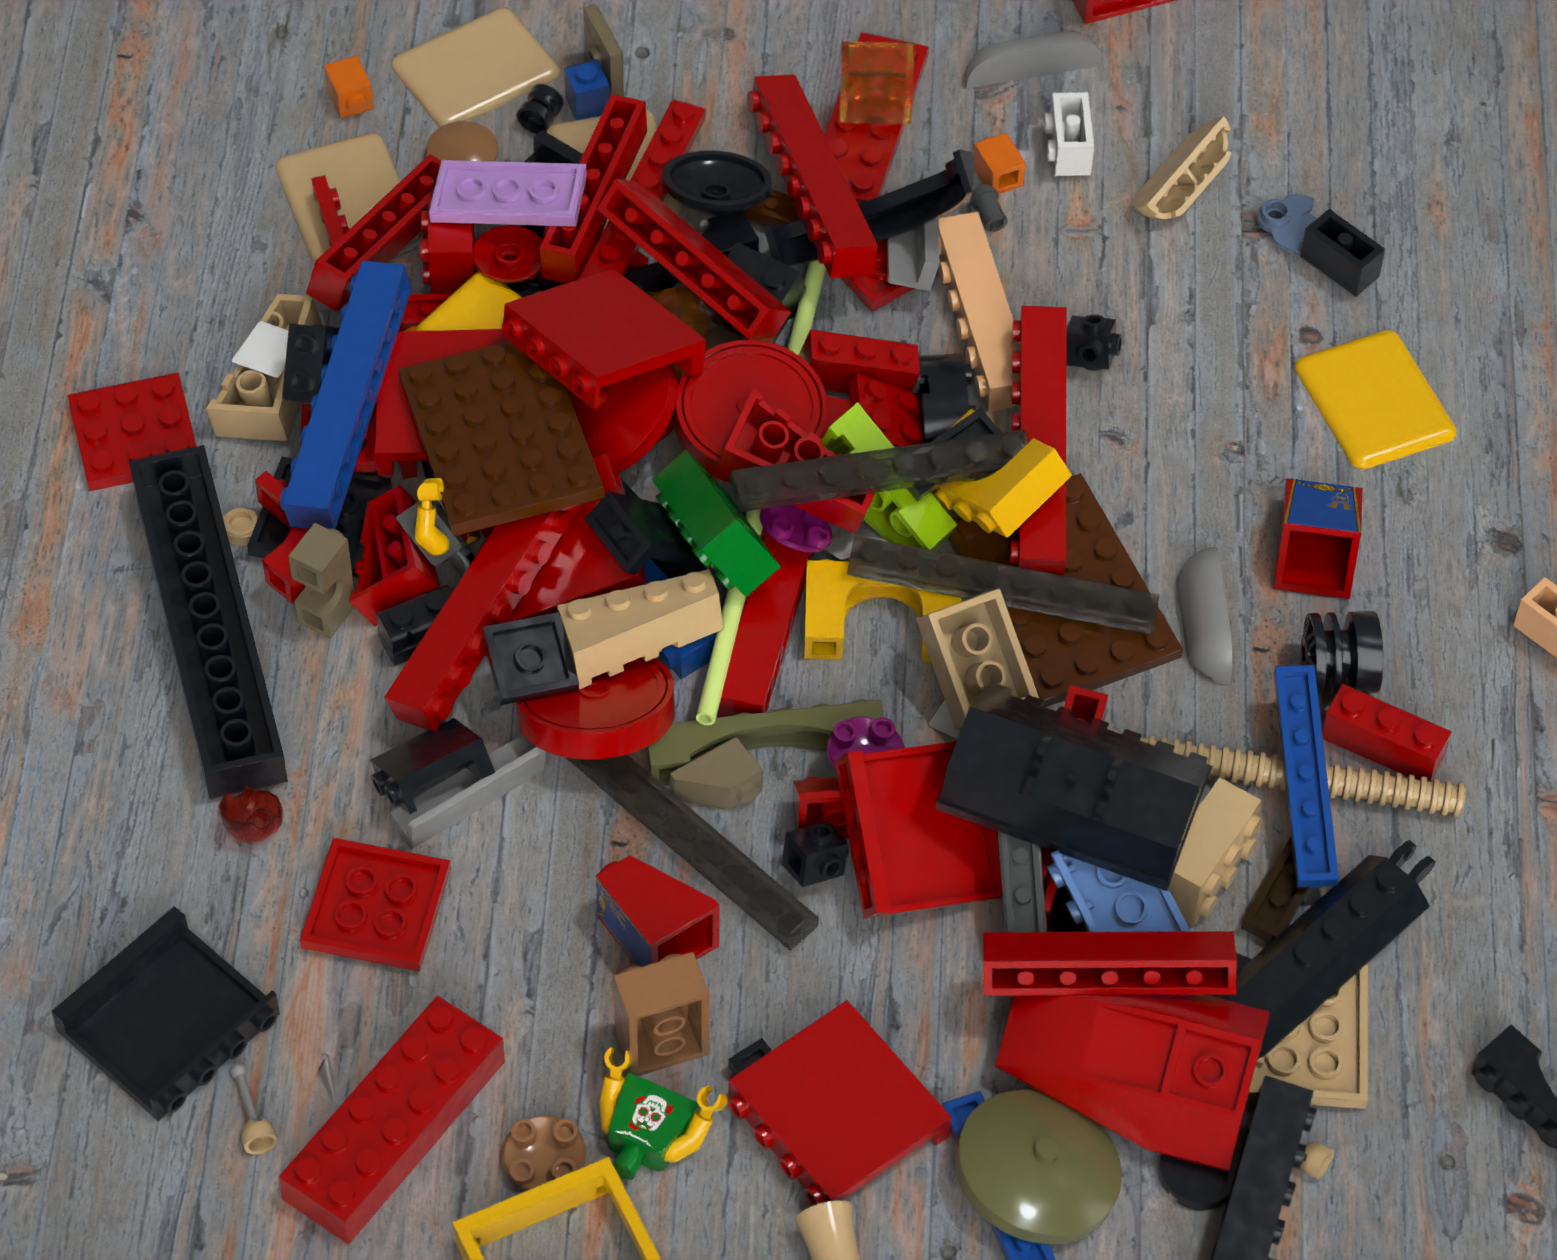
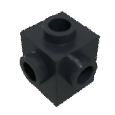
(1092, 342)
(814, 854)

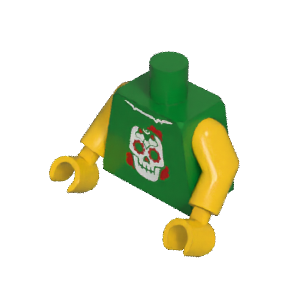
(649, 1121)

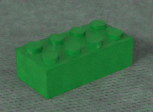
(714, 525)

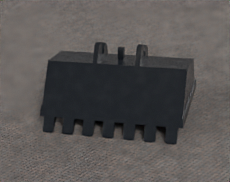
(1073, 786)

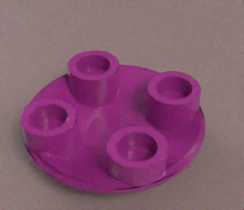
(796, 528)
(862, 734)

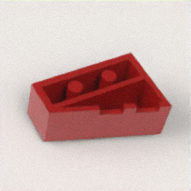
(391, 561)

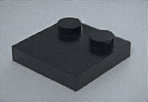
(530, 658)

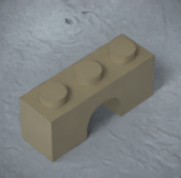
(324, 566)

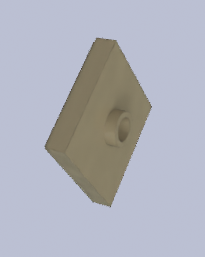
(602, 46)

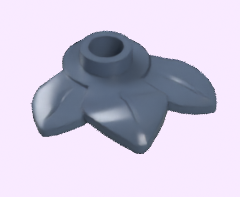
(1287, 220)

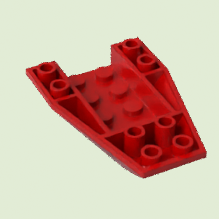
(1142, 1065)

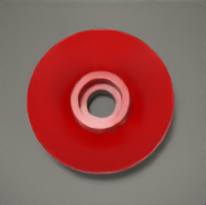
(508, 254)

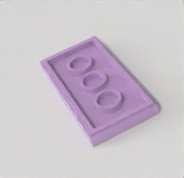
(508, 193)

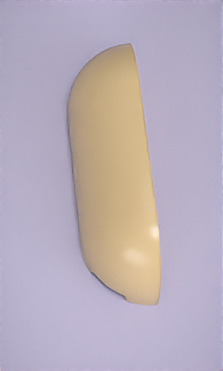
(1185, 172)

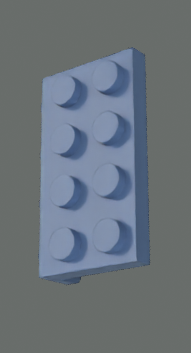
(1113, 901)

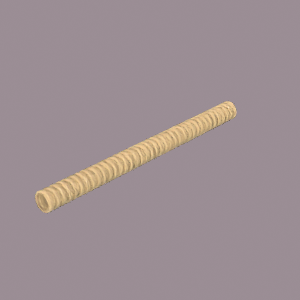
(1341, 781)

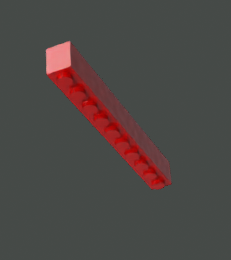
(768, 620)

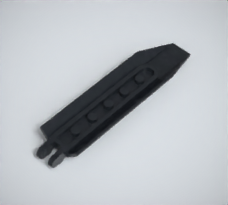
(1332, 941)

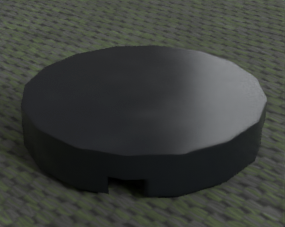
(1196, 1184)

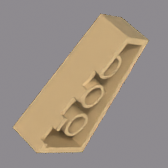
(253, 401)
(639, 622)

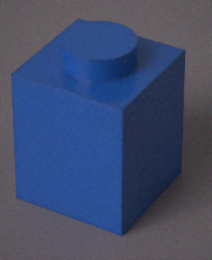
(586, 89)

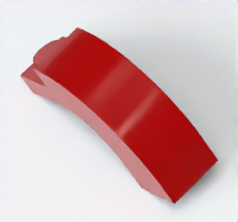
(276, 564)

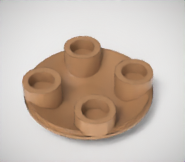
(463, 142)
(542, 1150)

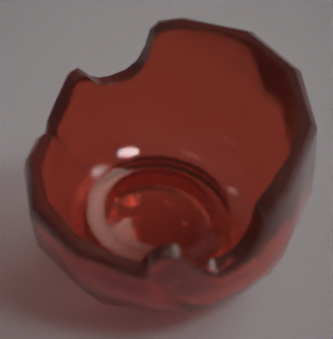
(251, 815)

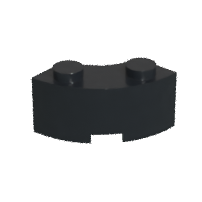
(942, 392)

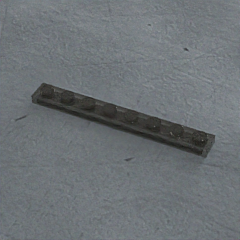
(874, 471)
(1019, 586)
(702, 847)

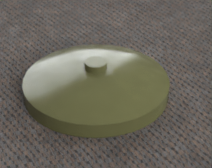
(1037, 1167)

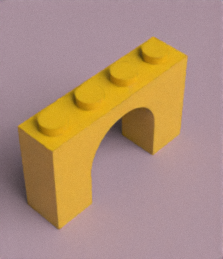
(1010, 494)
(833, 595)

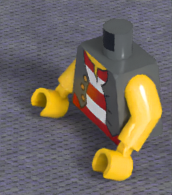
(431, 531)

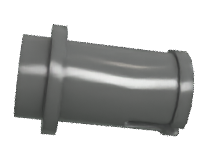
(986, 201)

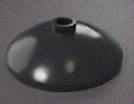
(716, 182)

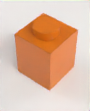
(348, 86)
(999, 163)

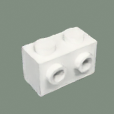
(1071, 134)

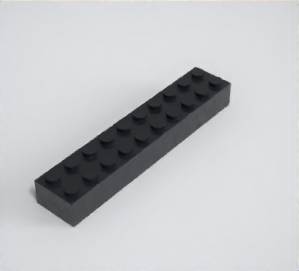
(208, 622)

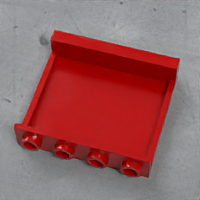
(600, 333)
(395, 428)
(579, 561)
(904, 847)
(836, 1106)

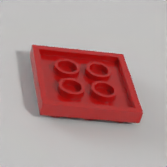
(129, 424)
(376, 904)

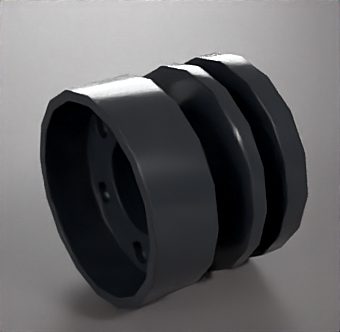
(1345, 653)

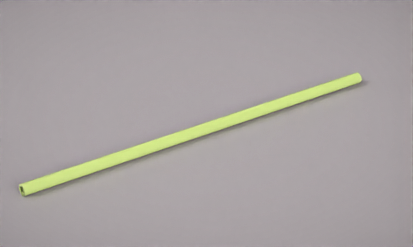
(734, 598)

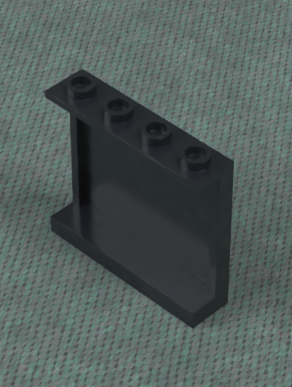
(164, 1015)

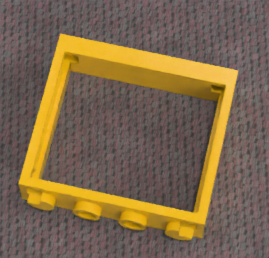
(547, 1202)

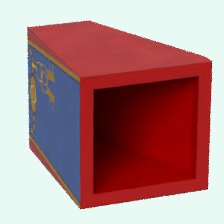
(1318, 538)
(654, 912)

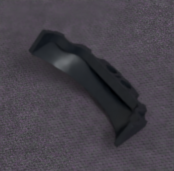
(889, 213)

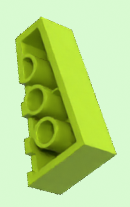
(893, 512)

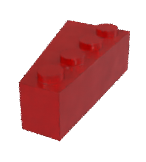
(770, 438)

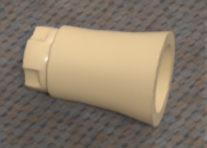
(829, 1231)

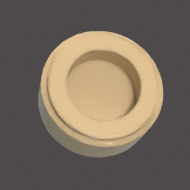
(240, 525)

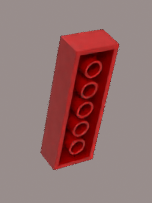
(392, 1119)

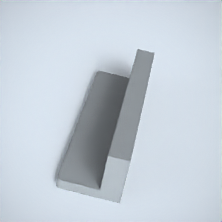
(915, 254)
(467, 793)

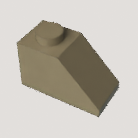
(719, 777)

